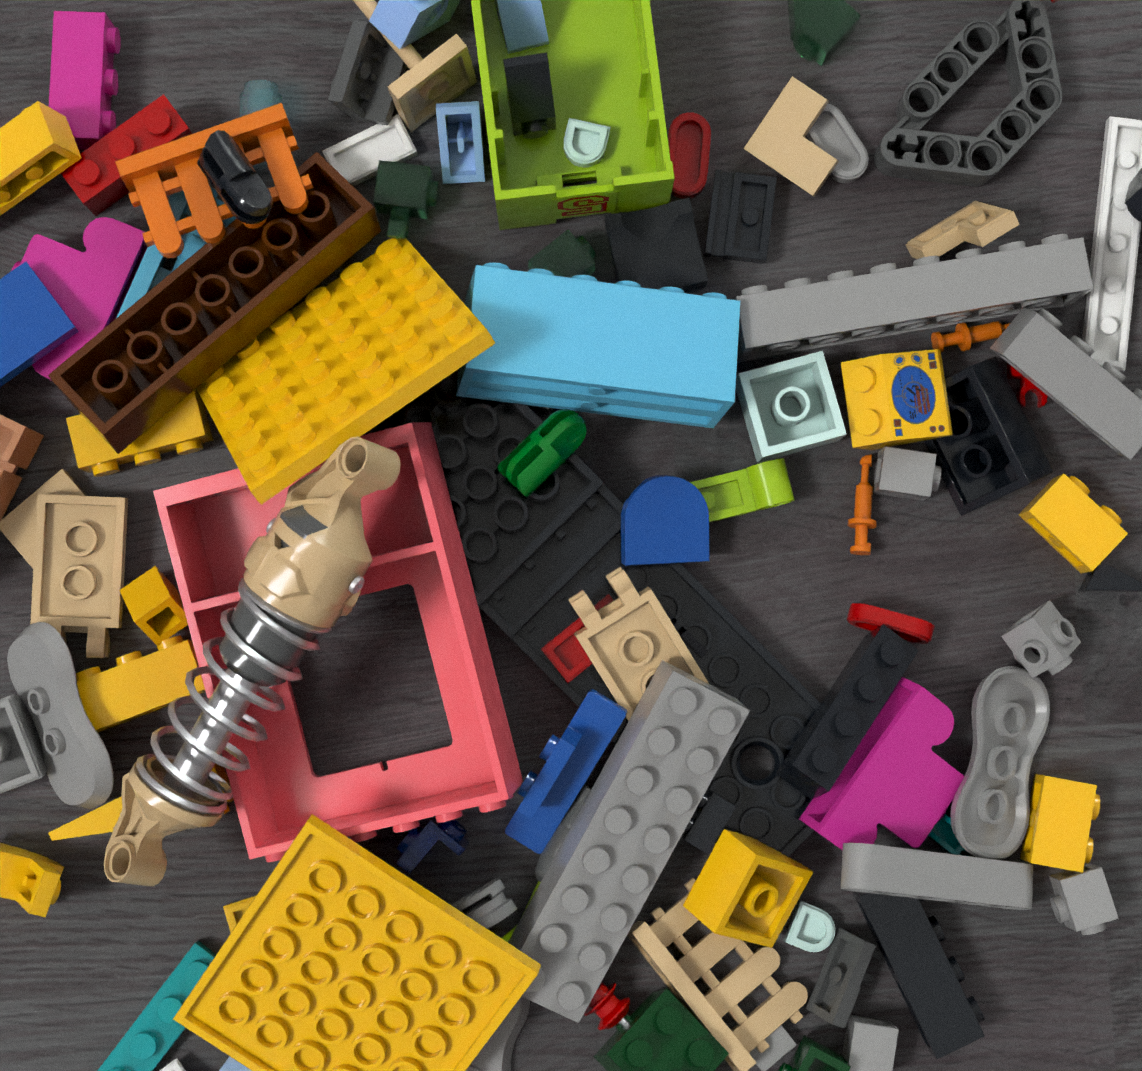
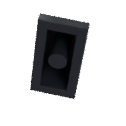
(530, 95)

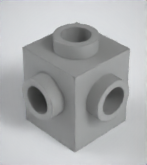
(1042, 640)

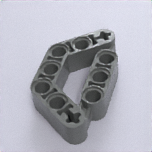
(965, 64)

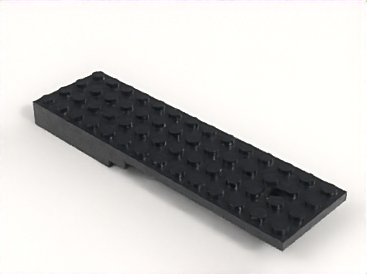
(565, 539)

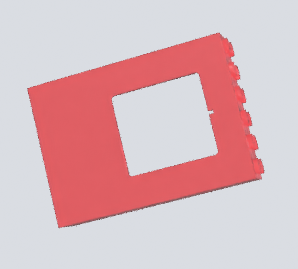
(411, 542)

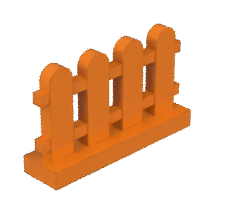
(174, 168)

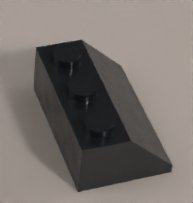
(990, 442)

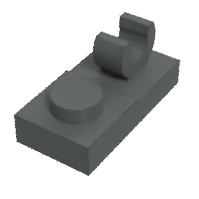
(841, 977)

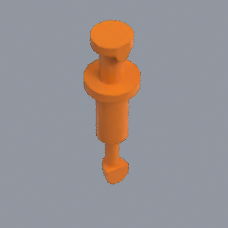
(965, 335)
(862, 511)

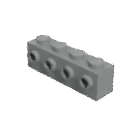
(1074, 379)

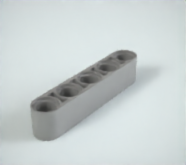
(936, 876)

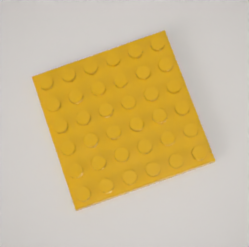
(339, 365)
(353, 970)

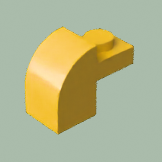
(29, 879)

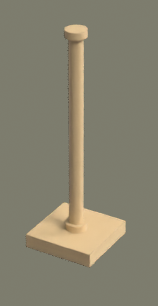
(430, 80)

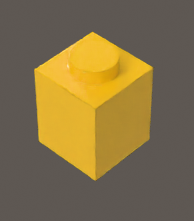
(155, 605)

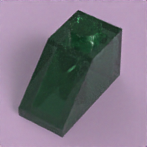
(820, 27)

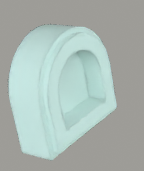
(585, 142)
(810, 928)

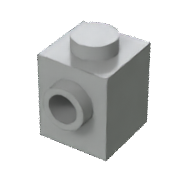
(1083, 899)

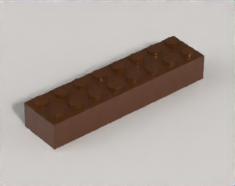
(213, 308)

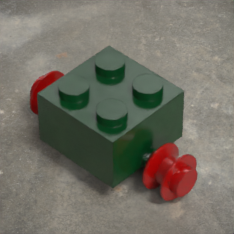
(655, 1037)

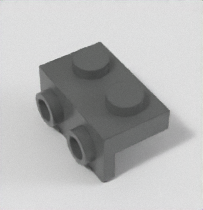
(364, 74)

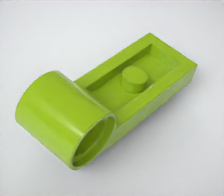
(746, 490)

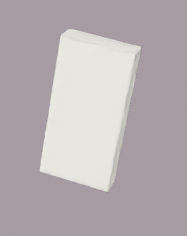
(359, 155)

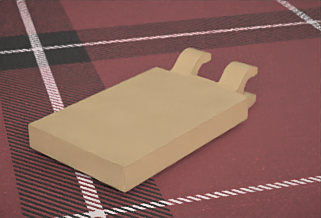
(80, 566)
(630, 640)

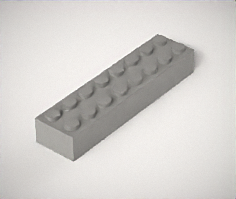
(911, 298)
(624, 836)

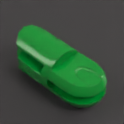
(543, 451)

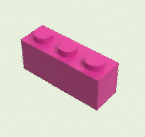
(84, 73)

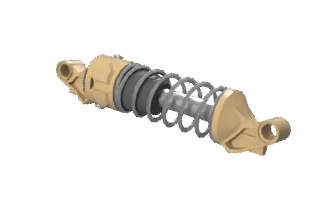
(291, 591)

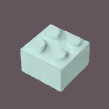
(790, 407)

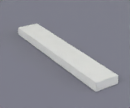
(1114, 246)

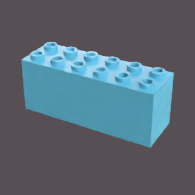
(602, 346)

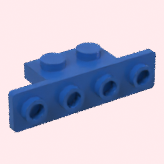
(565, 772)

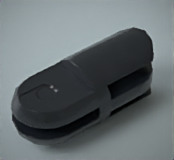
(235, 179)

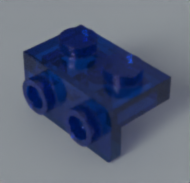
(421, 840)

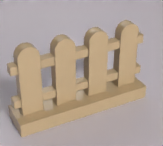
(723, 994)

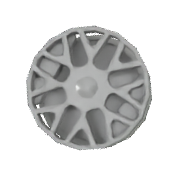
(489, 910)

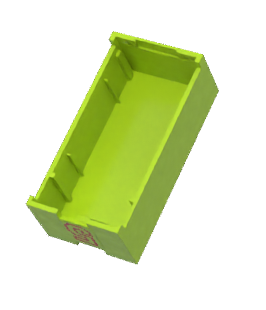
(599, 74)

